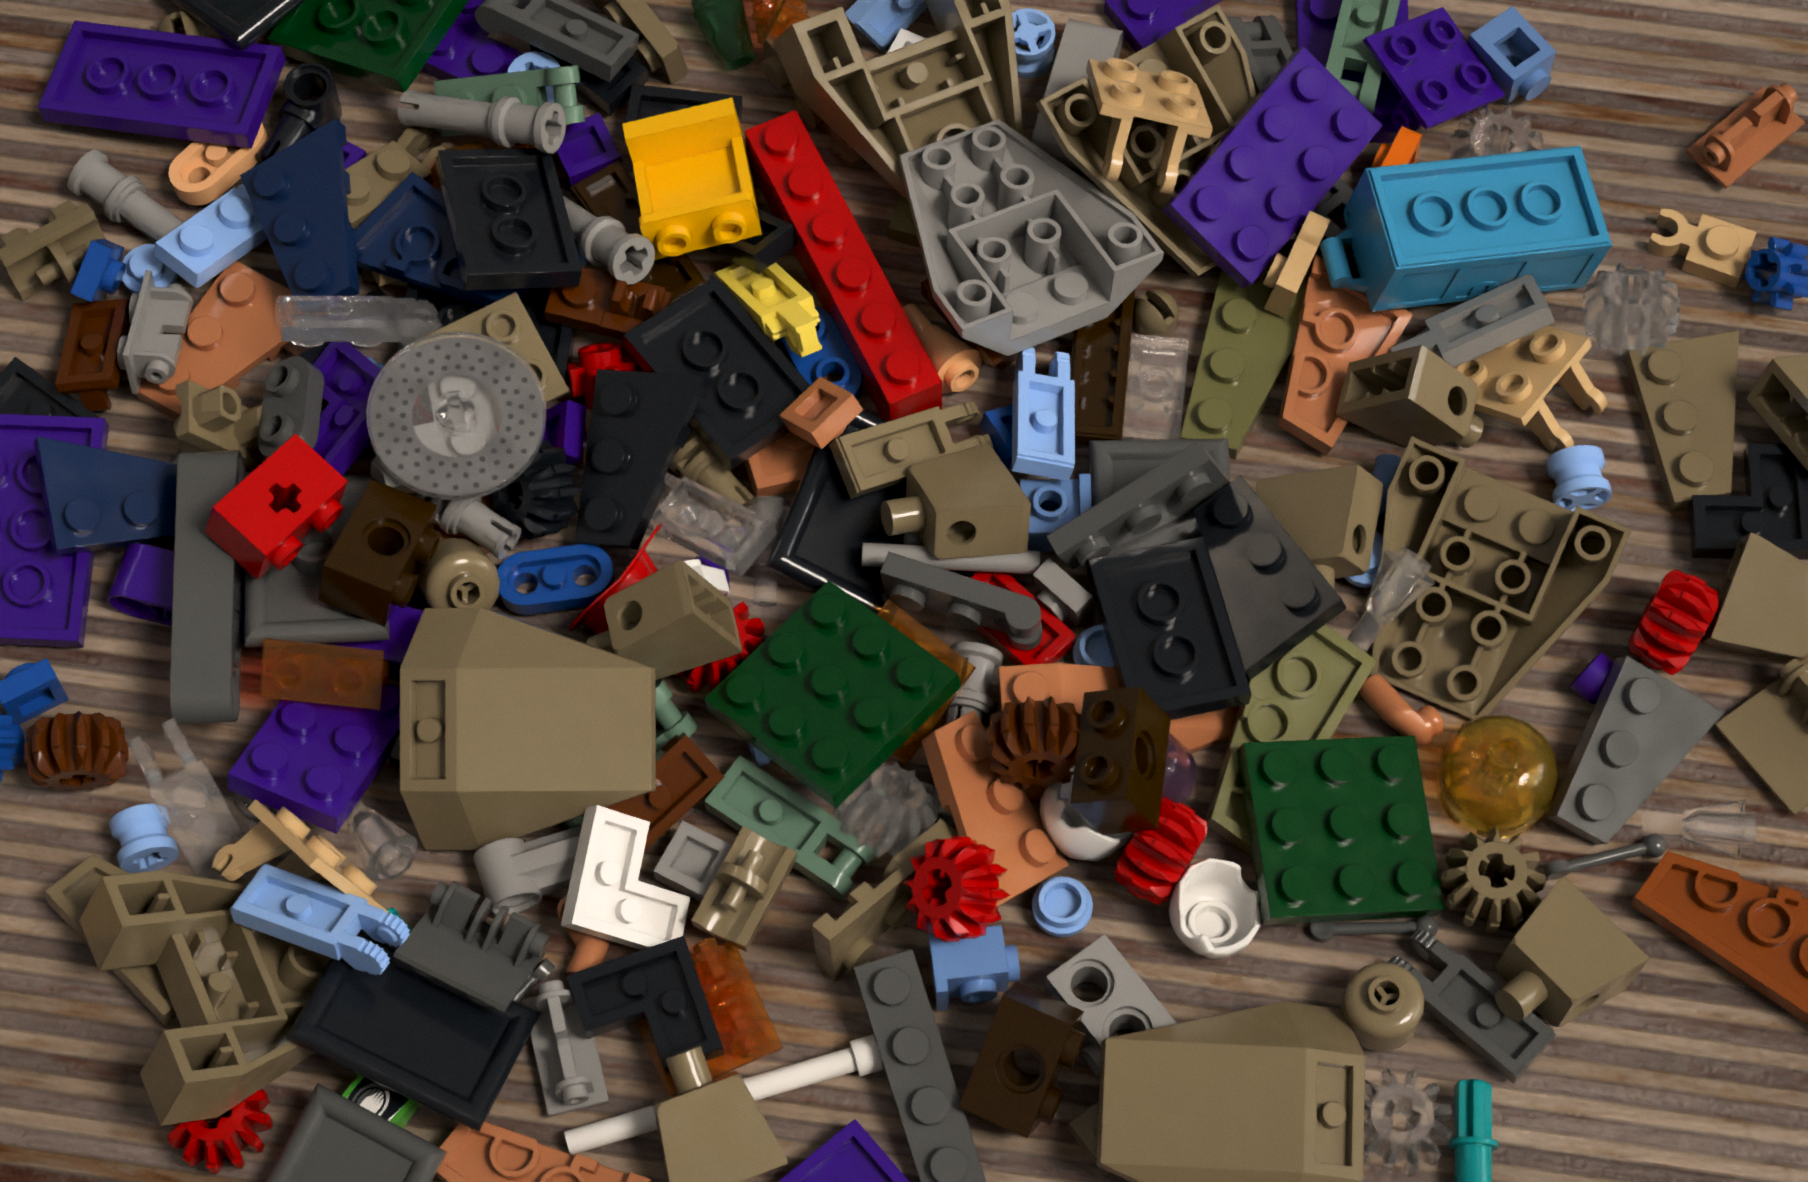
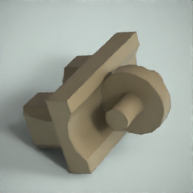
(50, 251)
(217, 422)
(744, 889)

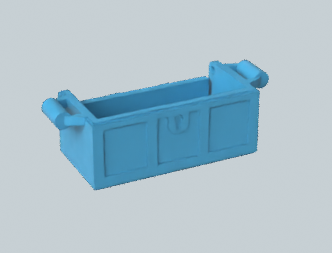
(1469, 227)

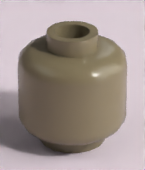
(459, 576)
(1383, 1006)

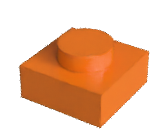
(1402, 151)

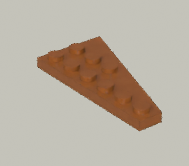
(1735, 923)

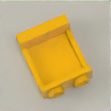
(692, 178)

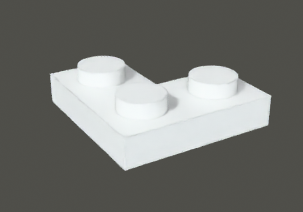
(605, 887)

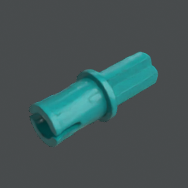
(1472, 1131)

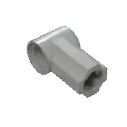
(521, 871)

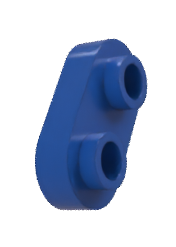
(833, 357)
(555, 575)

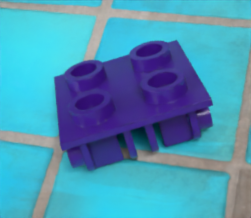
(1432, 71)

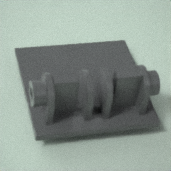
(471, 953)

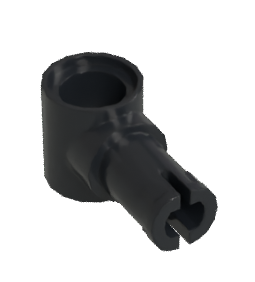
(300, 116)

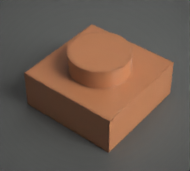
(821, 413)

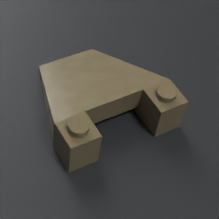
(910, 93)
(225, 981)

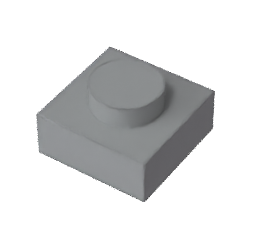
(1062, 594)
(691, 861)

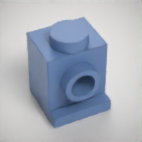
(1514, 55)
(1066, 497)
(972, 967)

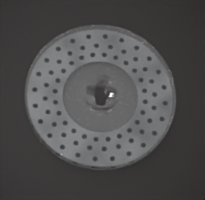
(419, 441)

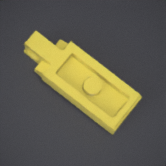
(775, 304)

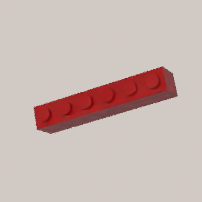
(842, 268)

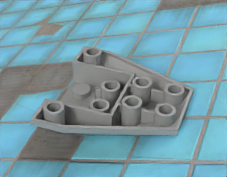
(1019, 239)

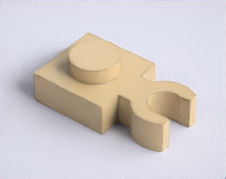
(1712, 250)
(1288, 273)

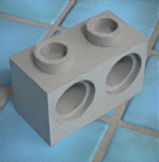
(1125, 1003)

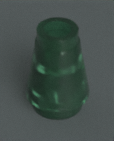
(726, 30)

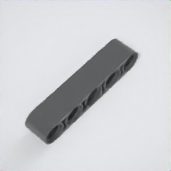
(205, 595)

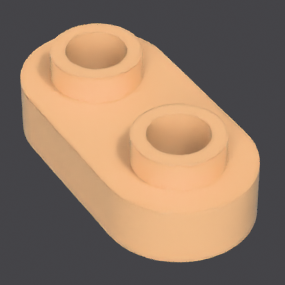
(210, 169)

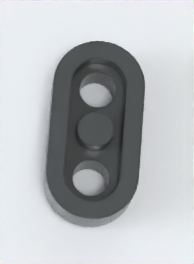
(290, 404)

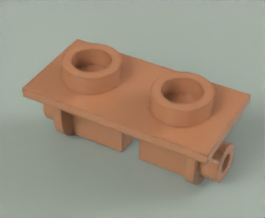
(1747, 134)

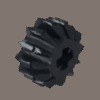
(541, 496)

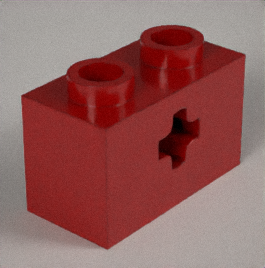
(277, 508)

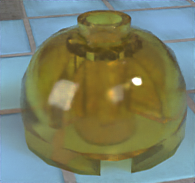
(1497, 775)

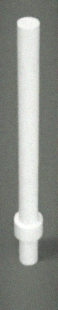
(860, 1057)

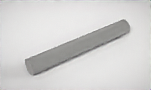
(1023, 563)

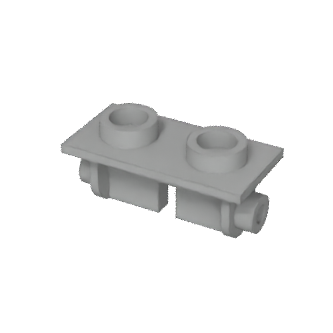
(146, 349)
(564, 1055)

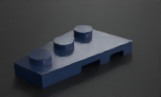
(305, 213)
(414, 243)
(104, 497)

